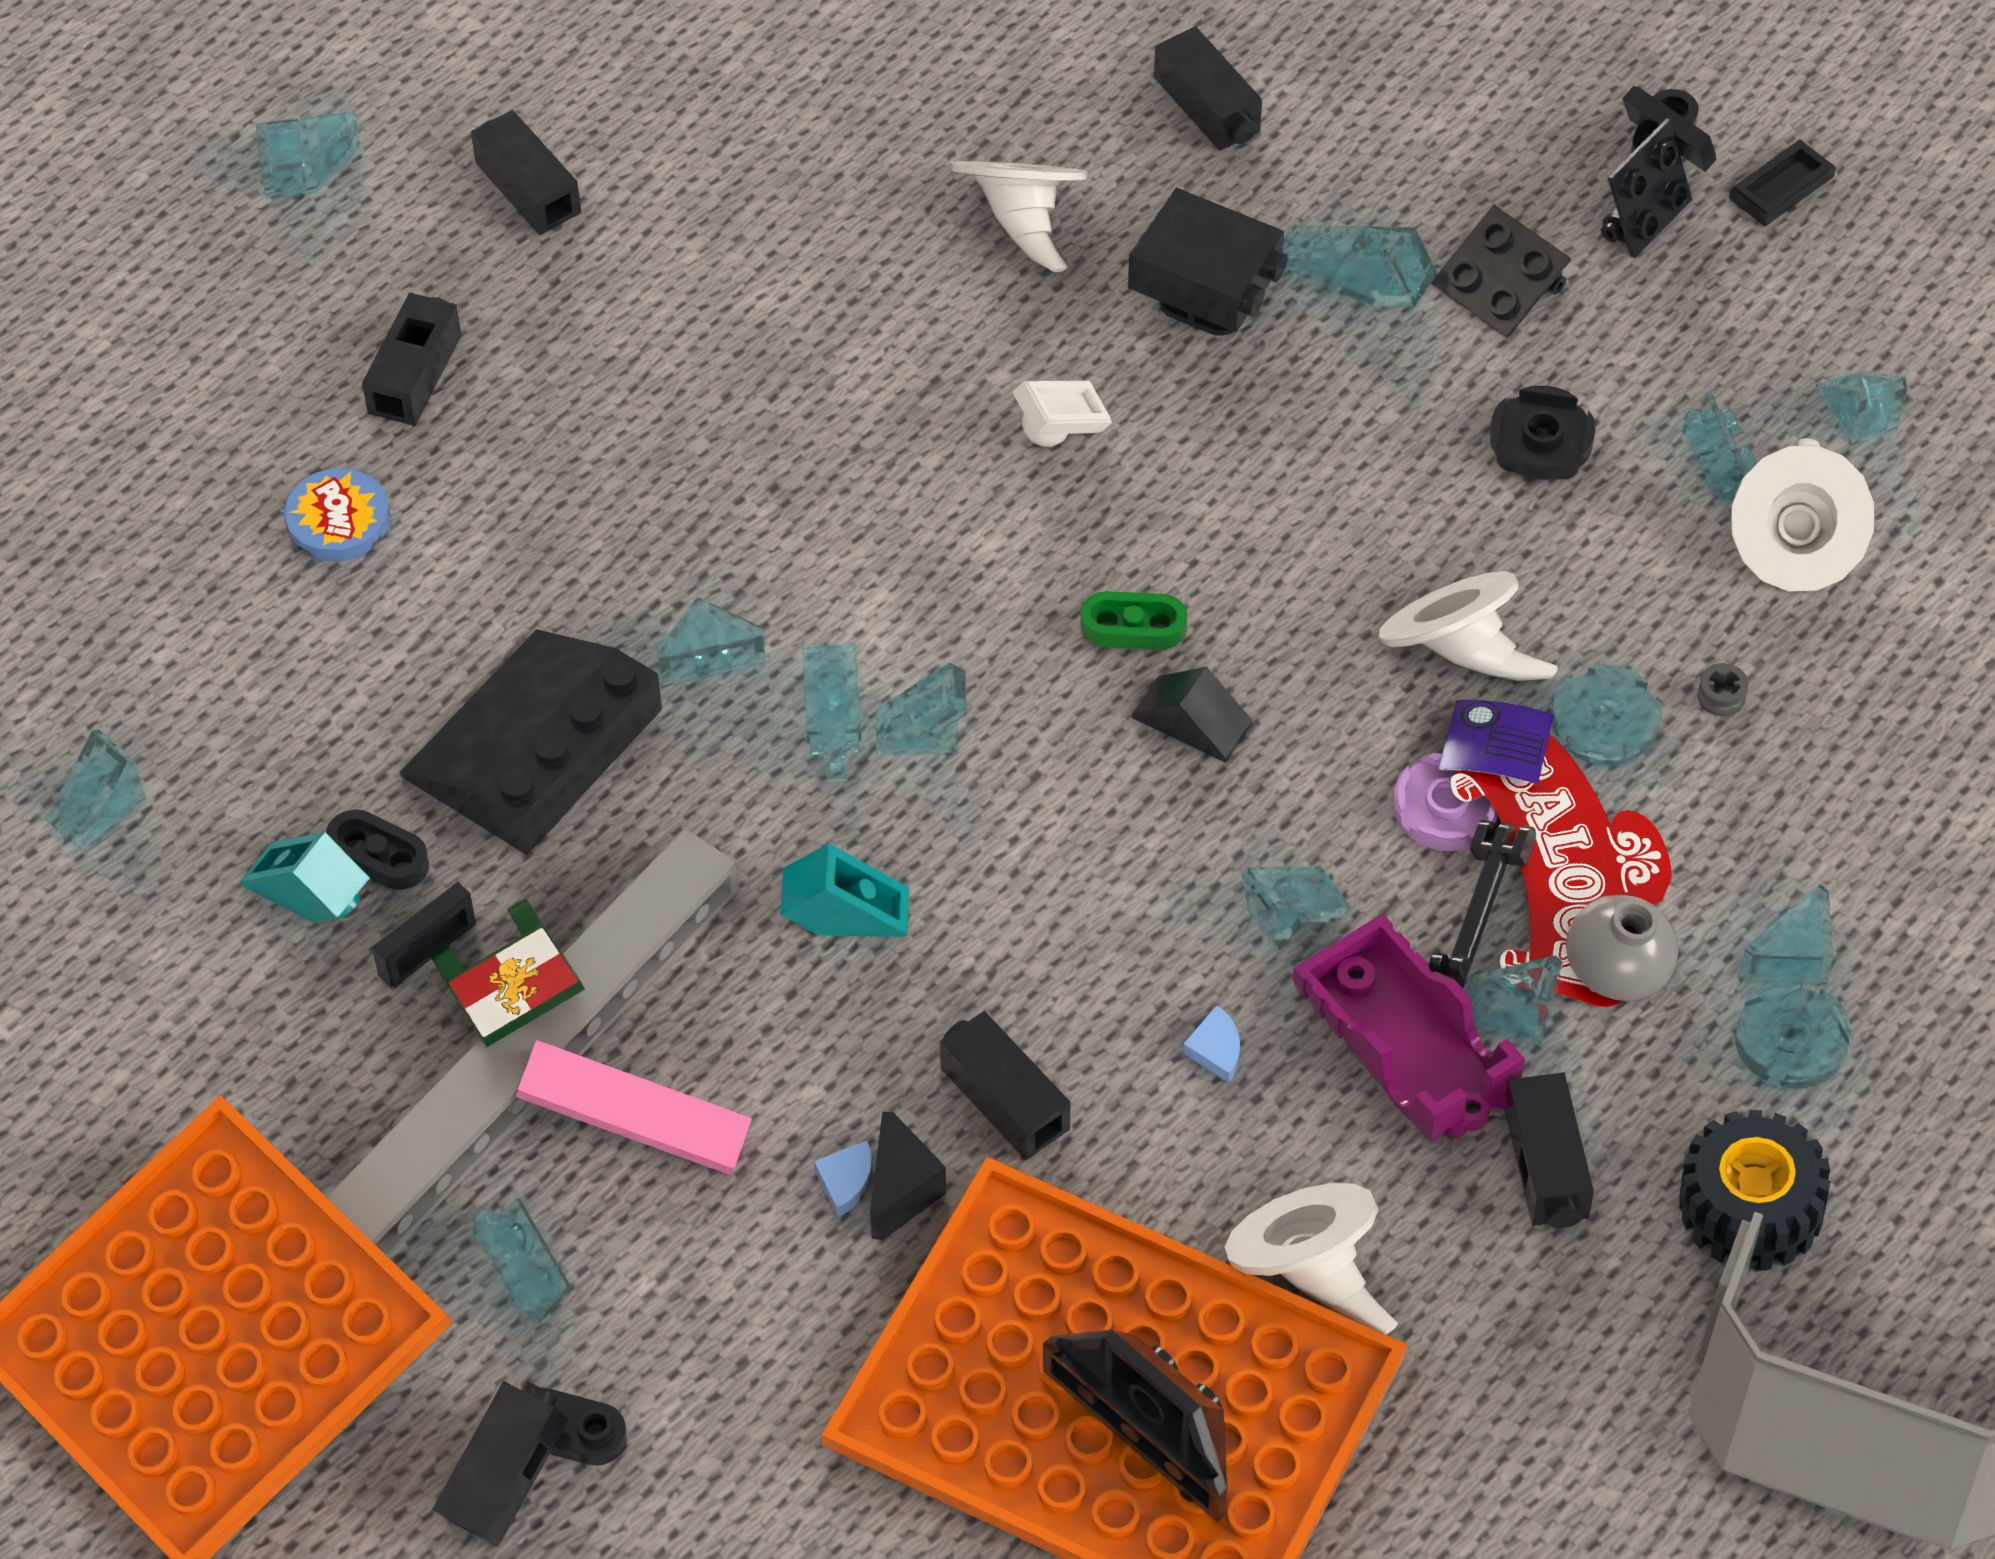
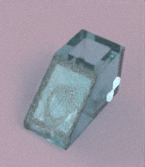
(305, 152)

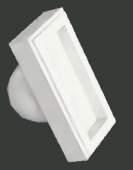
(1059, 409)

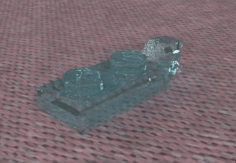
(832, 705)

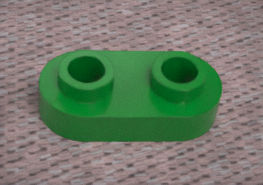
(1133, 620)

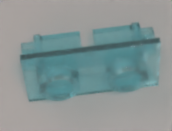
(1712, 432)
(523, 1259)

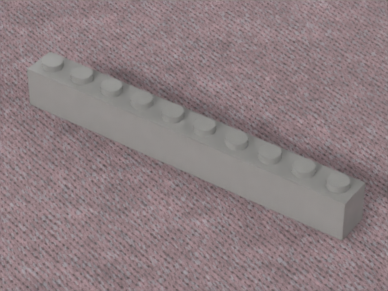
(475, 1100)

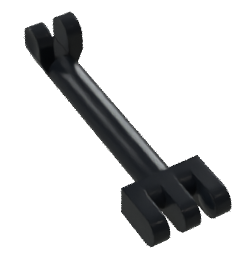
(1497, 855)

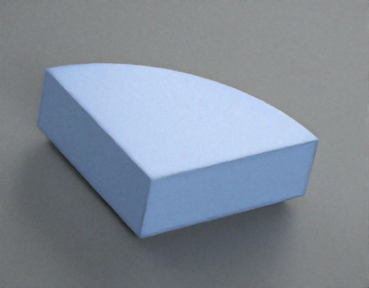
(1215, 1045)
(845, 1176)

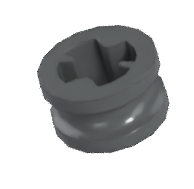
(1725, 702)

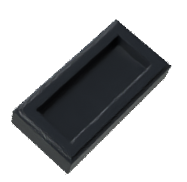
(1650, 113)
(1782, 182)
(424, 933)

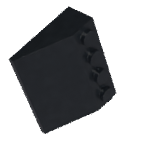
(537, 735)

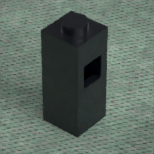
(1208, 88)
(526, 172)
(412, 359)
(1004, 1084)
(1548, 1150)
(502, 1461)

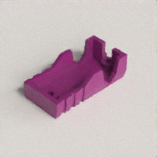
(1409, 1029)

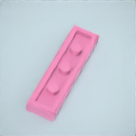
(633, 1107)

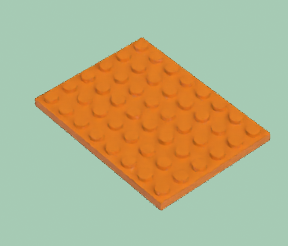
(971, 1418)

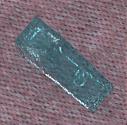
(1362, 261)

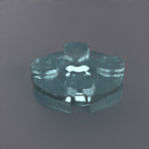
(1606, 742)
(1788, 1063)

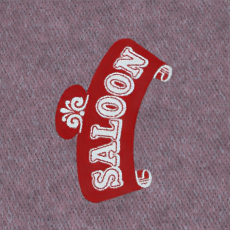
(1573, 855)

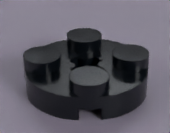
(1542, 457)

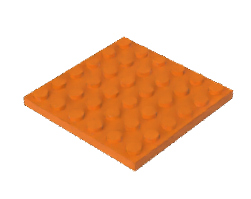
(209, 1333)

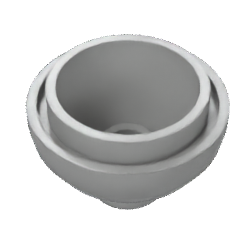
(1618, 961)

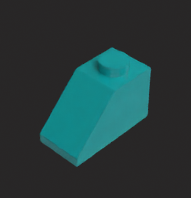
(308, 877)
(843, 896)

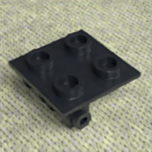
(1647, 191)
(1502, 271)

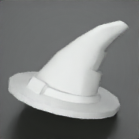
(1022, 202)
(1802, 517)
(1465, 628)
(1311, 1244)

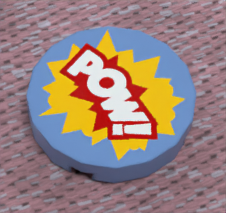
(337, 514)

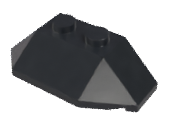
(1148, 1407)

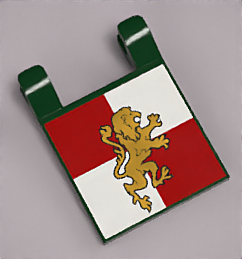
(512, 982)

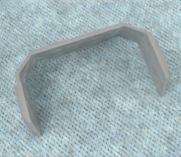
(1836, 1438)

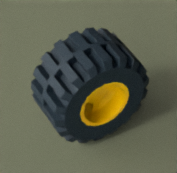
(1751, 1169)

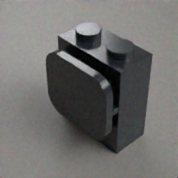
(1206, 263)

